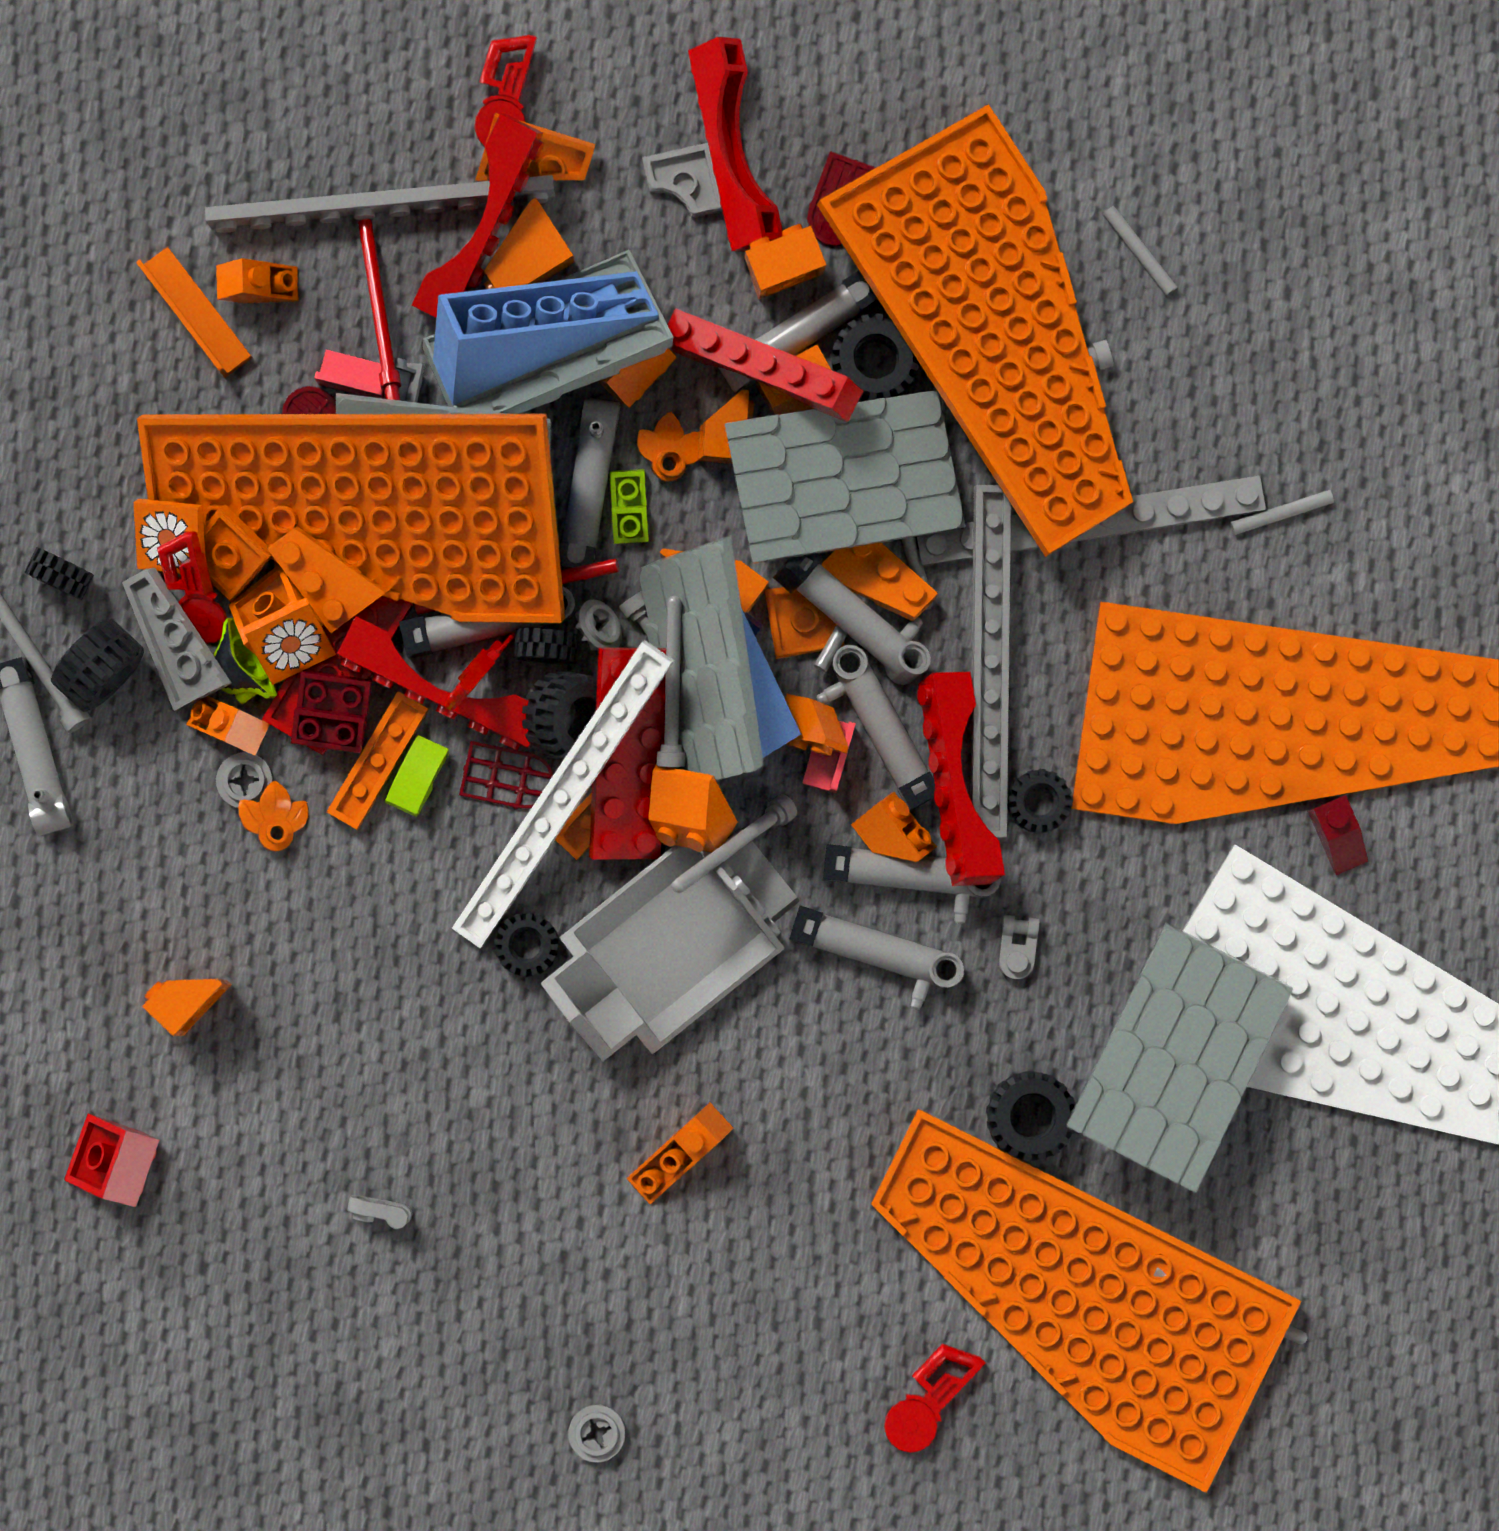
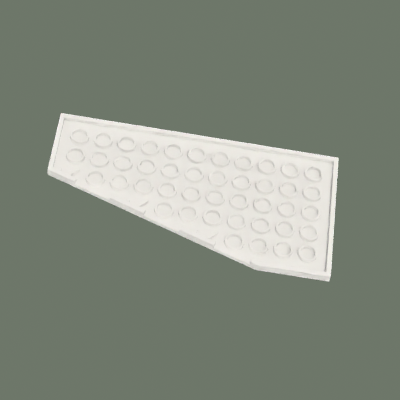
(1365, 1014)

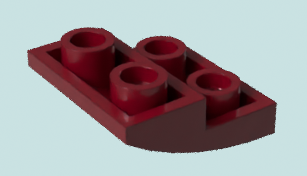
(331, 711)

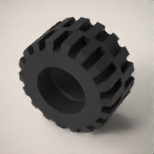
(880, 331)
(97, 665)
(549, 707)
(1000, 1109)

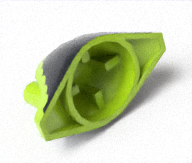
(241, 666)

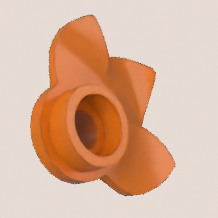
(670, 443)
(273, 811)

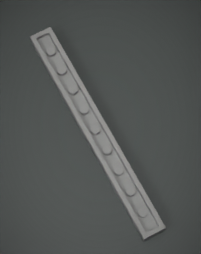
(365, 205)
(1145, 513)
(990, 656)

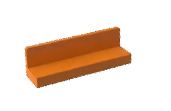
(195, 312)

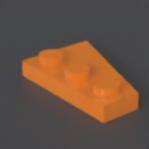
(561, 156)

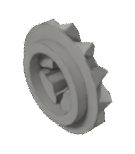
(593, 613)
(233, 768)
(590, 1449)

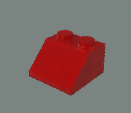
(111, 1160)

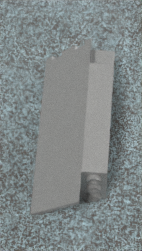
(664, 957)

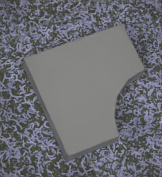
(687, 176)

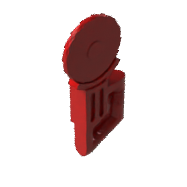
(509, 88)
(195, 579)
(475, 672)
(913, 1421)

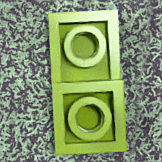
(629, 506)
(417, 776)

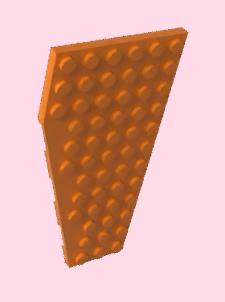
(984, 299)
(420, 503)
(1250, 717)
(1073, 1289)

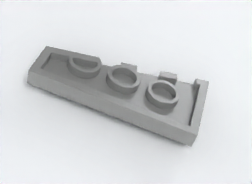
(177, 649)

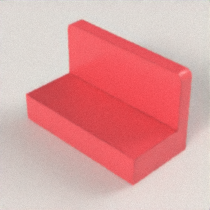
(350, 374)
(825, 771)

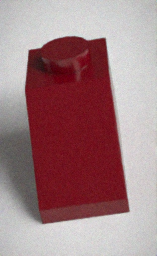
(1339, 834)

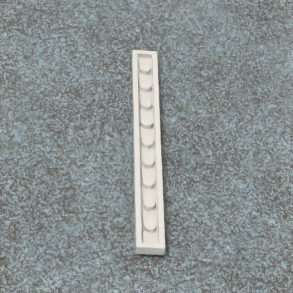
(563, 793)

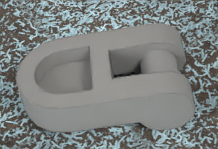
(1014, 959)
(367, 1208)

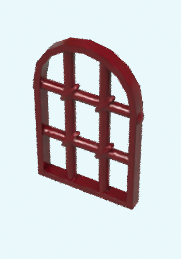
(490, 784)

